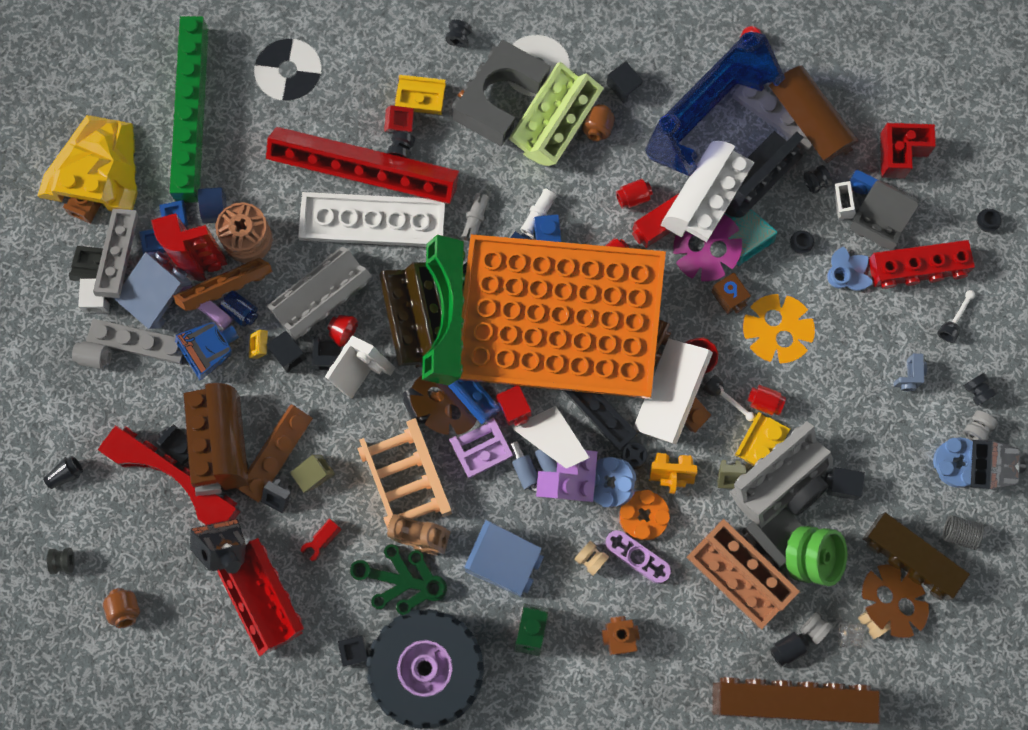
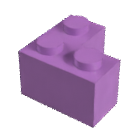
(571, 483)

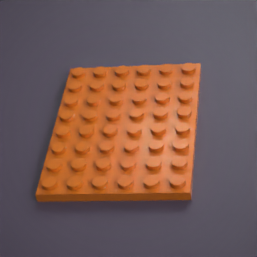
(561, 315)

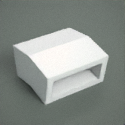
(844, 188)

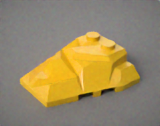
(95, 165)

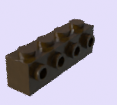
(916, 557)

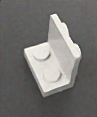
(355, 364)

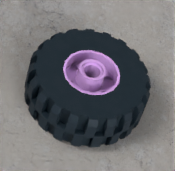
(396, 662)

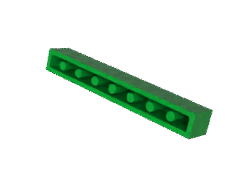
(189, 109)

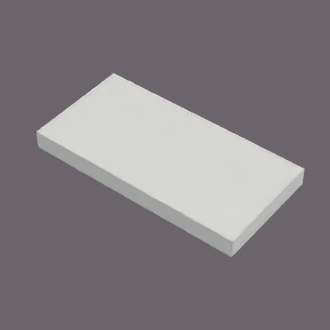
(673, 391)

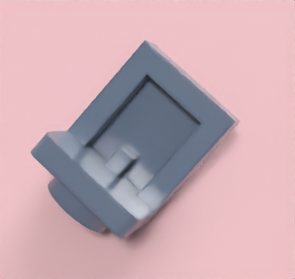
(916, 371)

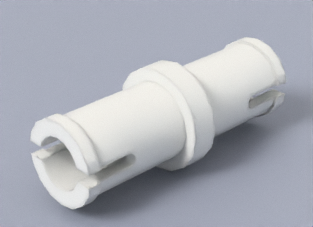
(540, 209)

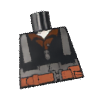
(995, 465)
(219, 545)

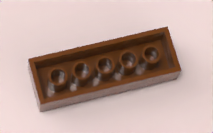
(796, 702)

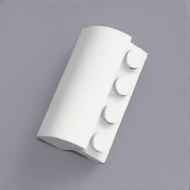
(708, 191)

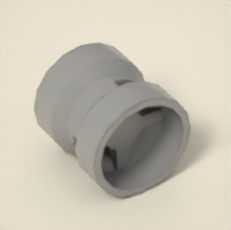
(980, 427)

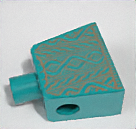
(755, 235)

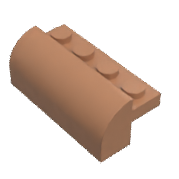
(742, 574)

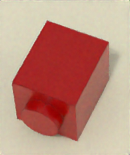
(514, 406)

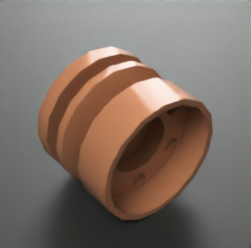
(248, 243)

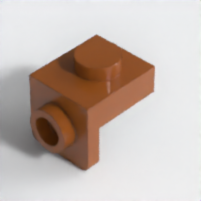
(697, 416)

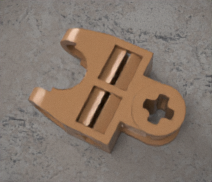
(422, 536)

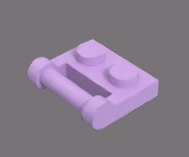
(484, 455)

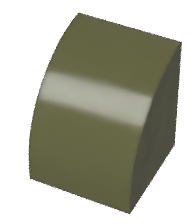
(312, 473)

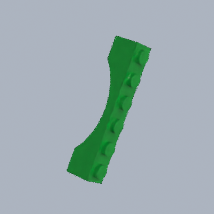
(445, 264)

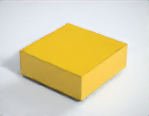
(257, 344)

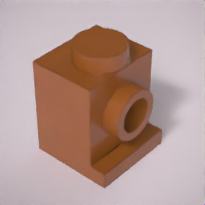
(82, 210)

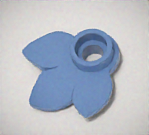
(851, 269)

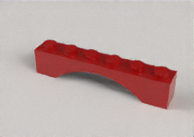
(128, 452)

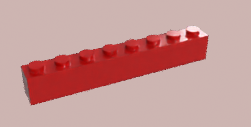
(362, 164)

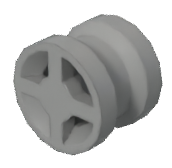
(816, 628)

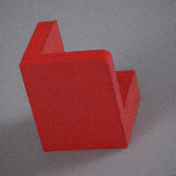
(398, 119)

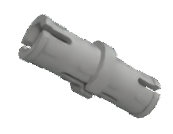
(475, 216)

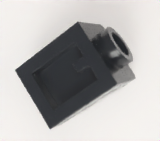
(175, 443)

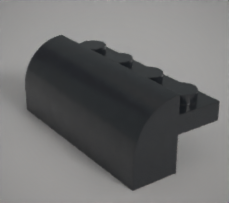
(770, 164)

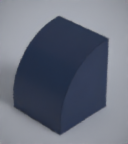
(211, 203)

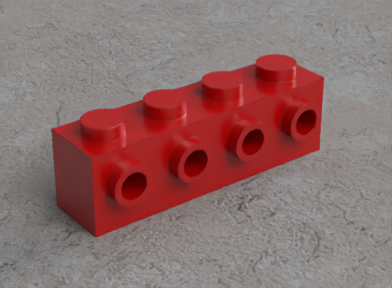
(921, 263)

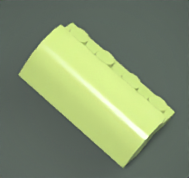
(555, 115)

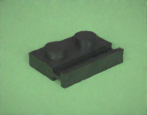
(85, 263)

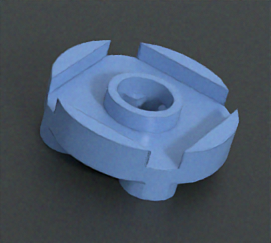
(947, 468)
(624, 482)

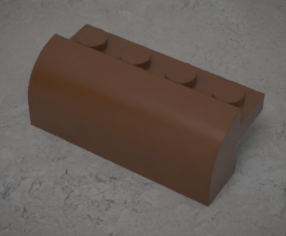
(814, 114)
(215, 437)

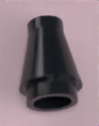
(65, 471)

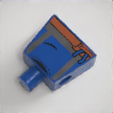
(206, 347)

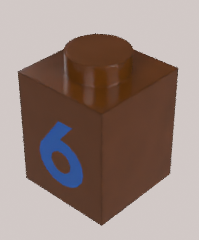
(731, 294)

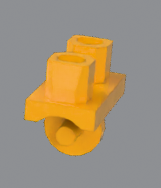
(673, 474)

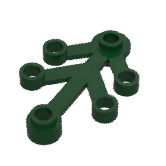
(403, 580)

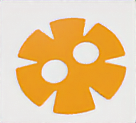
(790, 312)

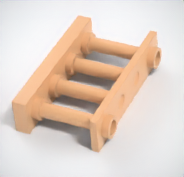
(419, 458)

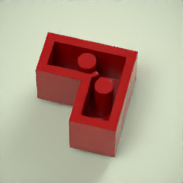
(902, 142)

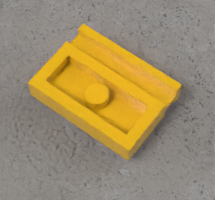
(421, 93)
(761, 439)

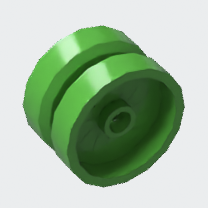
(816, 555)

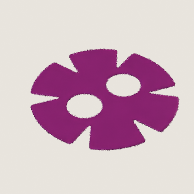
(710, 266)

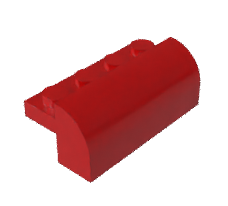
(189, 249)
(262, 601)

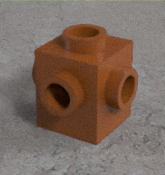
(616, 645)

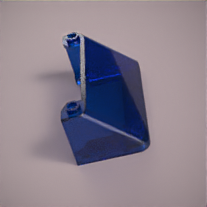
(746, 63)

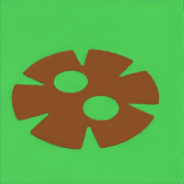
(883, 612)

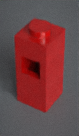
(649, 228)

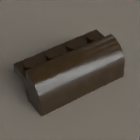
(412, 311)

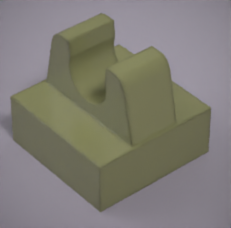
(729, 474)

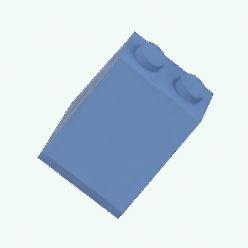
(503, 559)

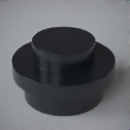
(988, 220)
(801, 242)

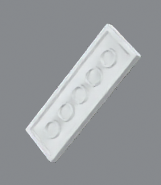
(370, 219)

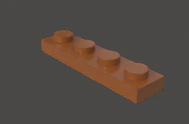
(229, 281)
(275, 451)

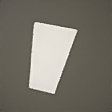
(553, 437)

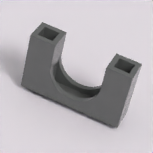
(504, 64)

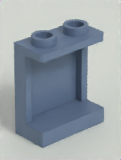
(151, 289)

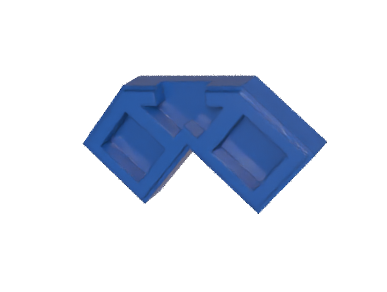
(148, 240)

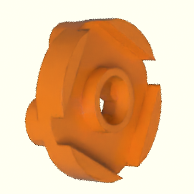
(641, 529)

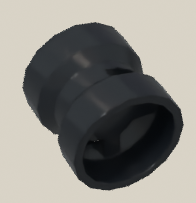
(401, 144)
(980, 388)

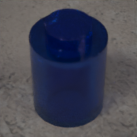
(239, 309)

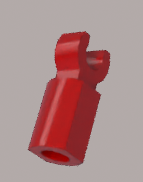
(322, 538)

